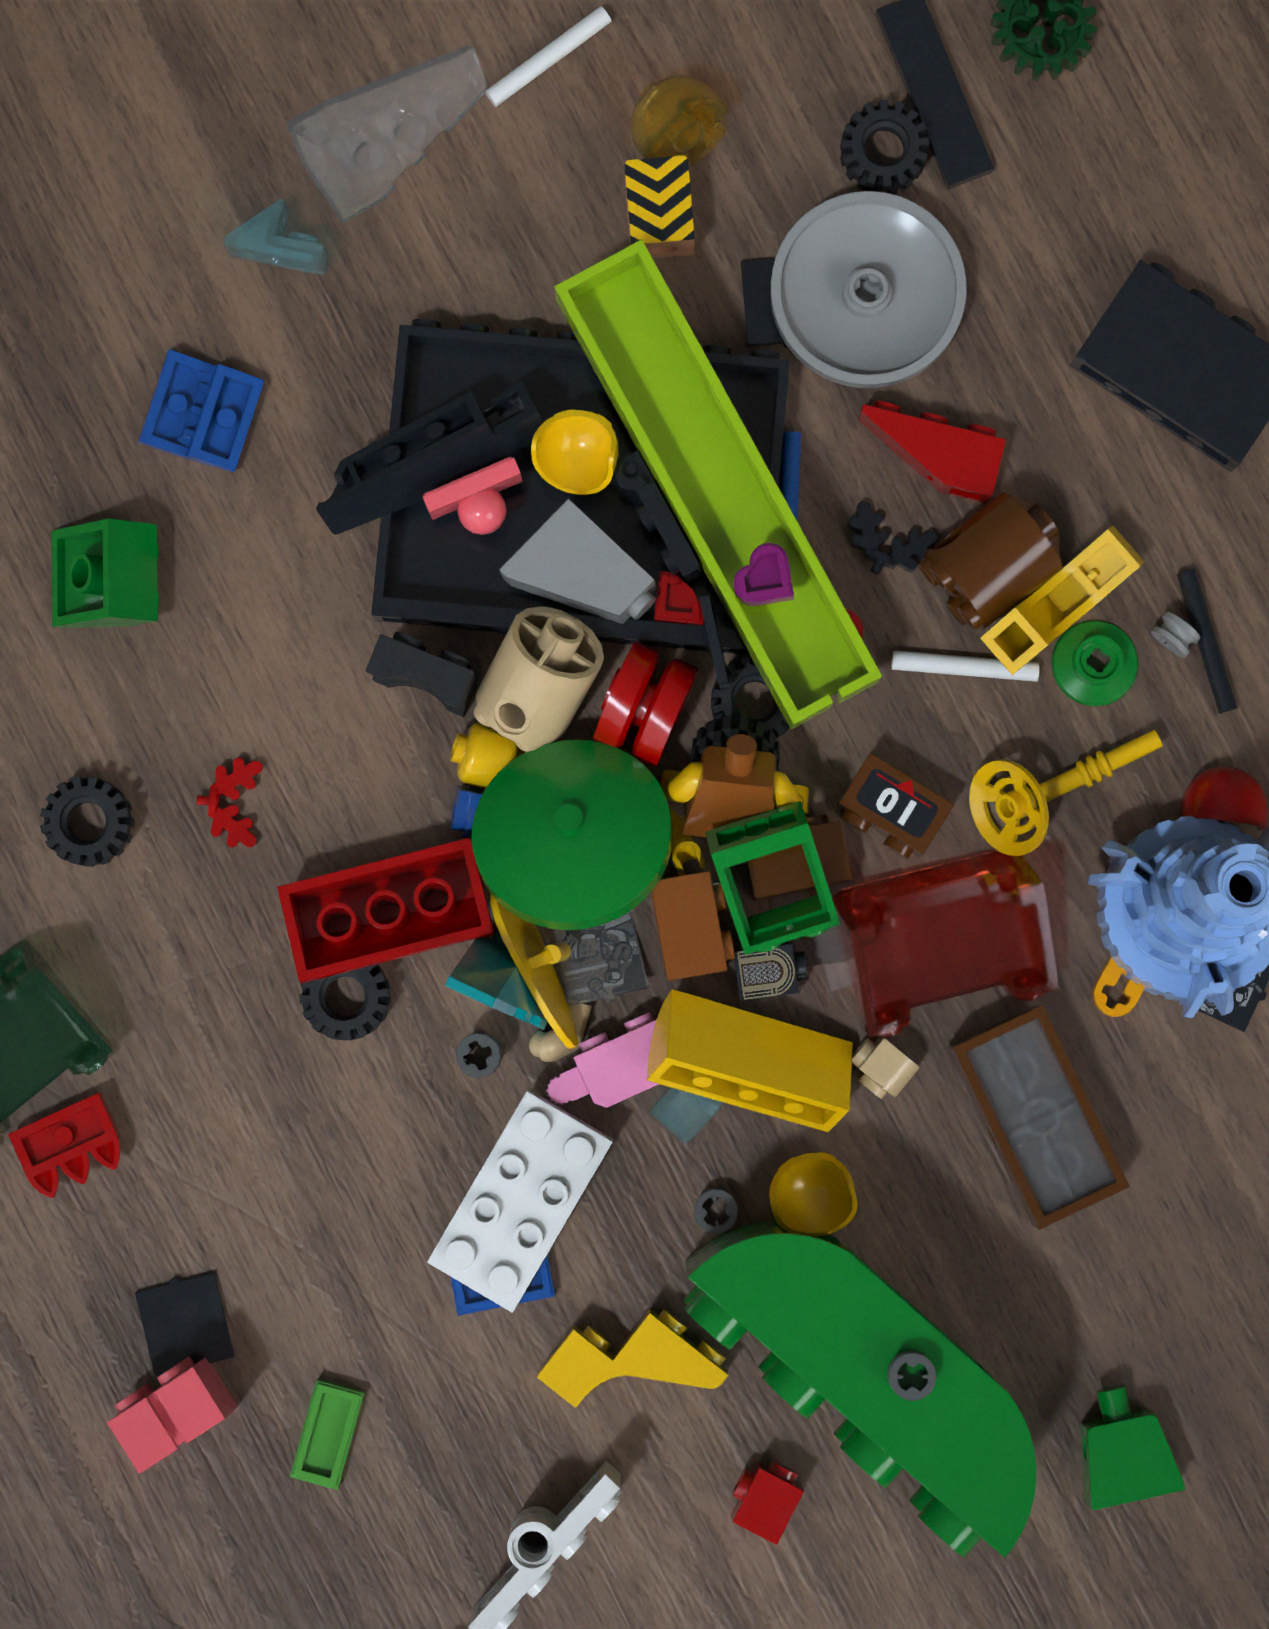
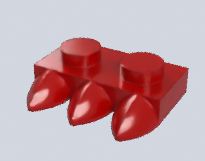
(65, 1141)

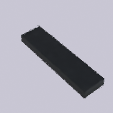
(934, 91)

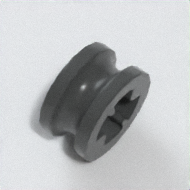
(701, 1211)
(912, 1358)

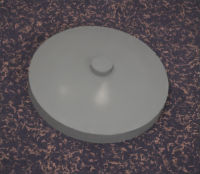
(868, 289)

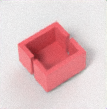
(176, 1412)

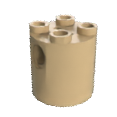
(538, 677)

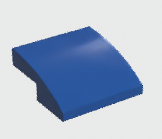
(200, 411)

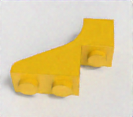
(651, 1351)

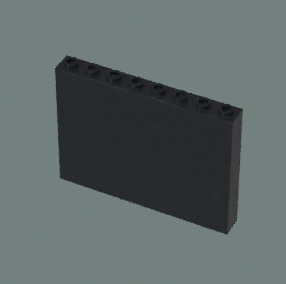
(451, 577)

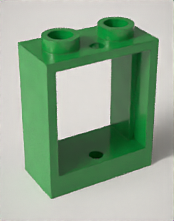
(759, 837)

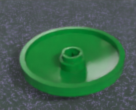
(572, 834)

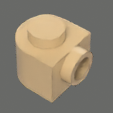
(883, 1067)

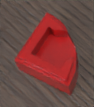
(676, 601)

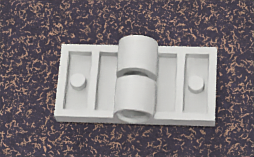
(520, 1200)
(533, 1564)

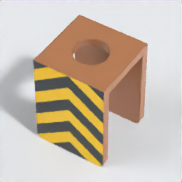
(660, 205)

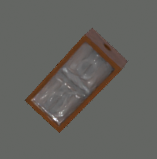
(1038, 1117)

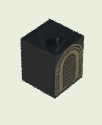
(770, 972)

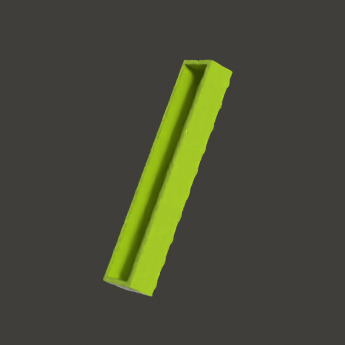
(714, 479)

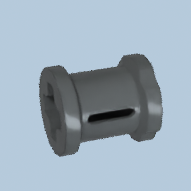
(465, 1048)

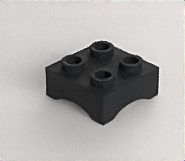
(405, 663)

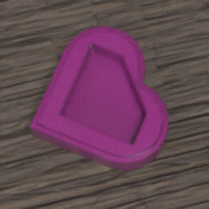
(766, 578)

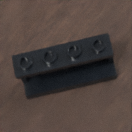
(1181, 364)

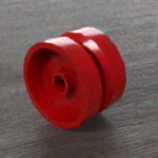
(640, 702)

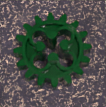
(1028, 50)

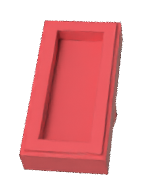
(476, 497)

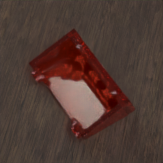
(945, 937)

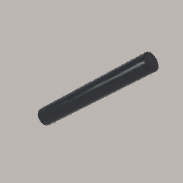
(1208, 642)

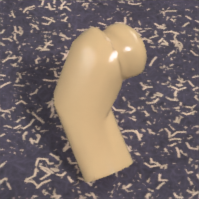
(549, 1046)

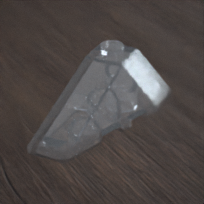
(374, 132)

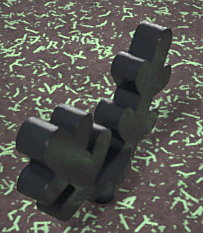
(870, 541)

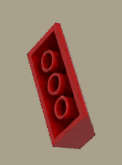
(385, 910)

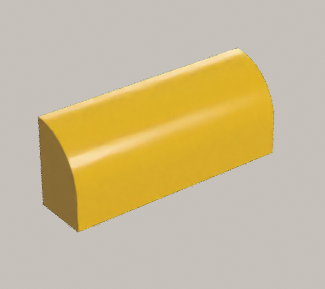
(750, 1061)

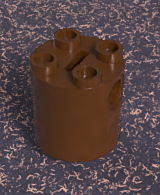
(994, 560)

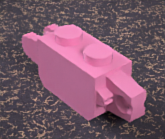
(608, 1067)

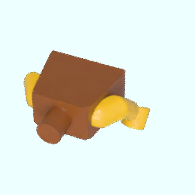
(730, 786)

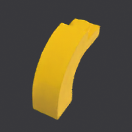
(1062, 600)

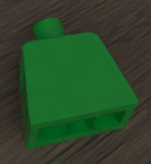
(1125, 1454)

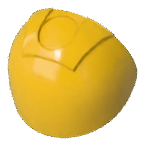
(575, 451)
(813, 1195)

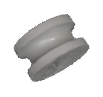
(1175, 634)

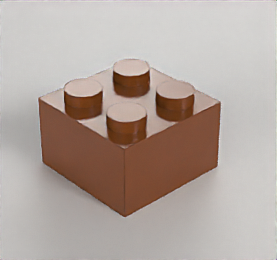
(690, 926)

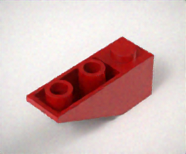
(946, 456)

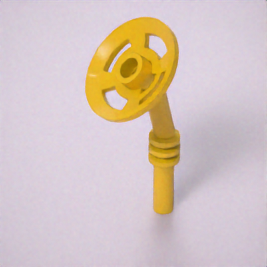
(1024, 801)

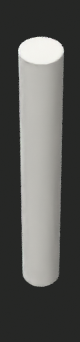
(548, 56)
(960, 666)

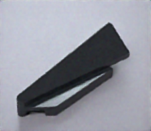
(430, 454)

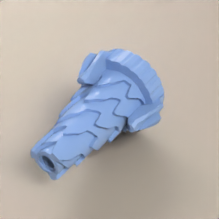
(1172, 910)

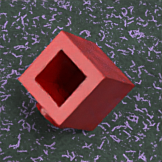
(766, 1499)

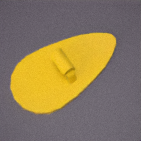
(537, 970)

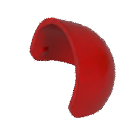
(1227, 796)

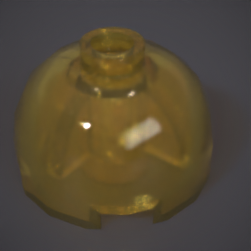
(677, 119)

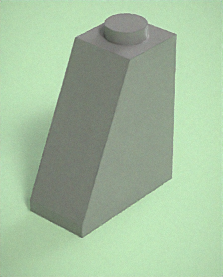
(580, 568)

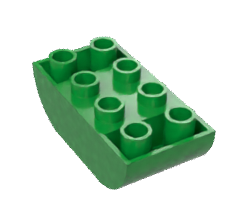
(833, 1338)

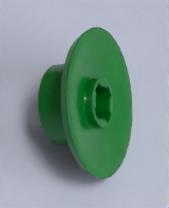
(1080, 680)

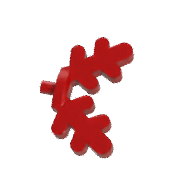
(225, 785)

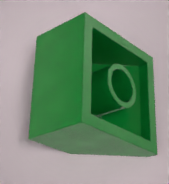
(104, 574)

